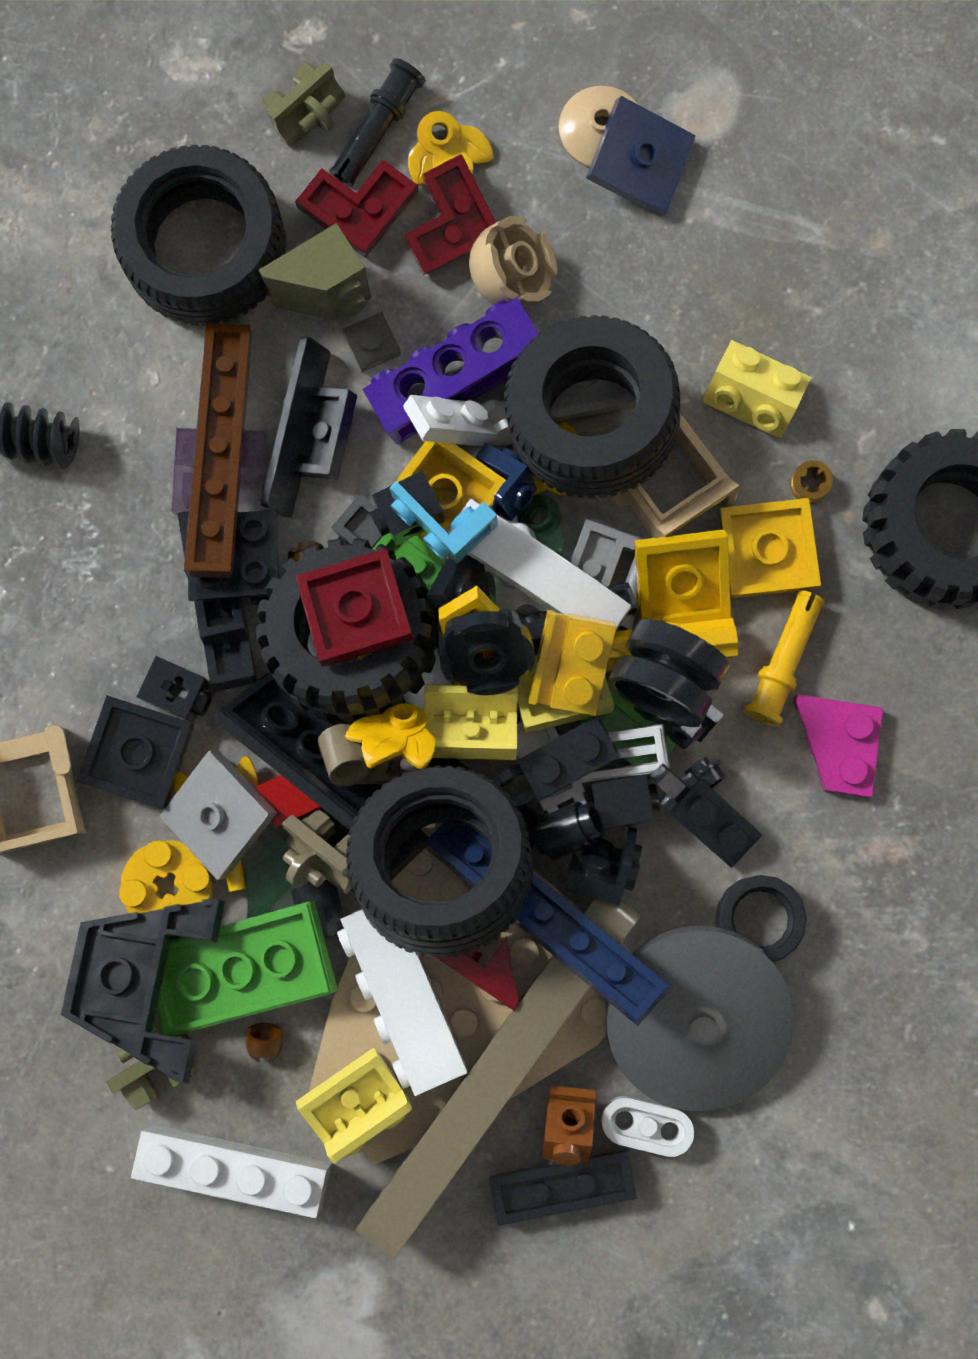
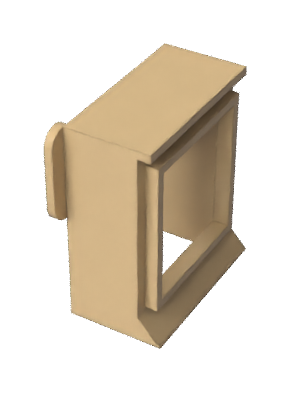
(719, 489)
(55, 743)

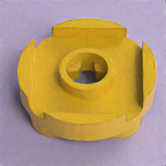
(157, 859)

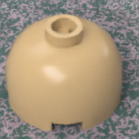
(512, 262)

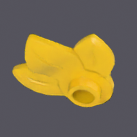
(460, 140)
(395, 732)

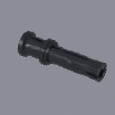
(387, 105)

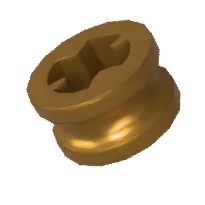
(821, 470)

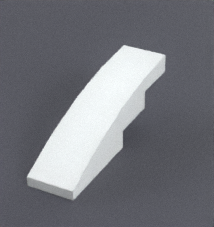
(545, 574)

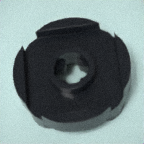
(482, 631)

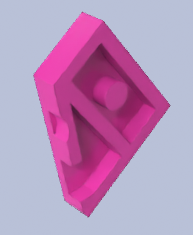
(843, 742)

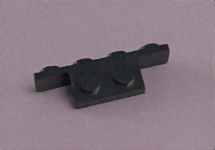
(310, 429)

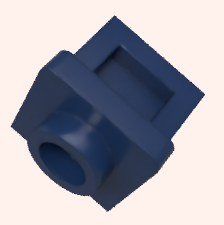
(519, 485)

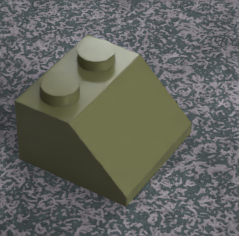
(319, 278)

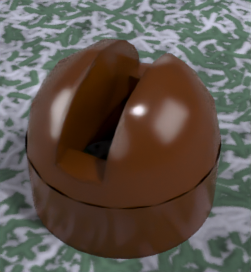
(264, 1041)

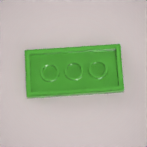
(248, 971)

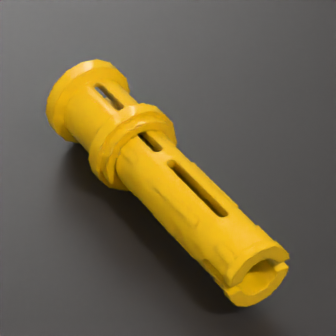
(778, 678)

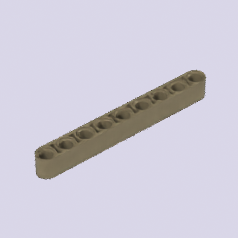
(483, 1092)

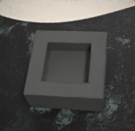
(357, 522)

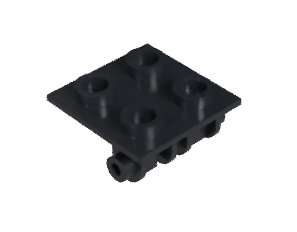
(253, 565)

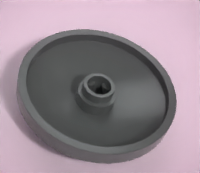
(716, 1028)

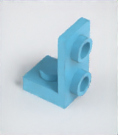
(468, 527)

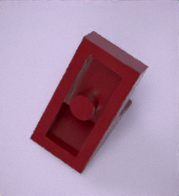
(494, 979)

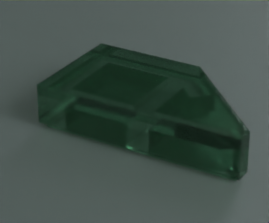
(267, 878)

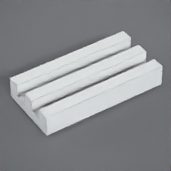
(659, 747)

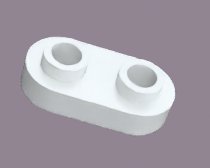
(646, 1126)

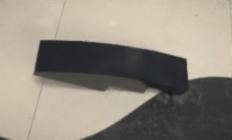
(224, 636)

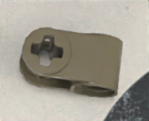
(346, 762)

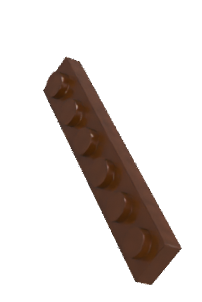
(218, 451)

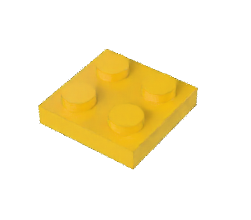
(770, 548)
(684, 577)

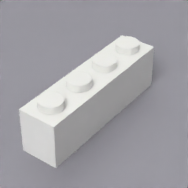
(407, 1007)
(231, 1170)

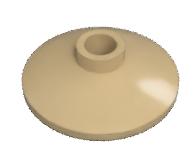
(577, 121)

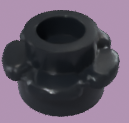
(707, 771)

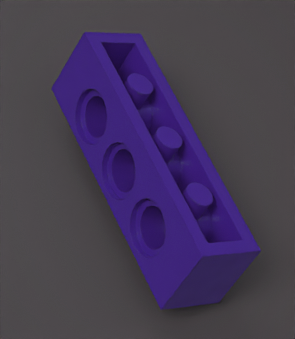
(428, 364)

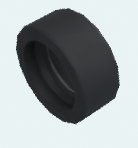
(785, 893)

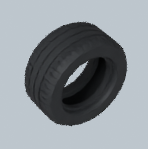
(165, 185)
(426, 799)

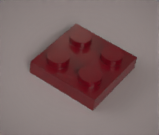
(354, 608)

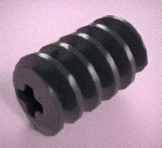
(38, 437)

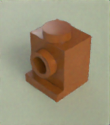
(569, 1125)

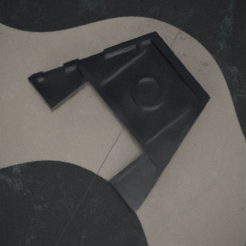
(120, 977)

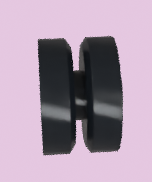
(669, 672)

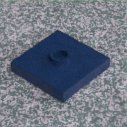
(640, 156)

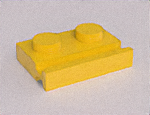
(571, 662)

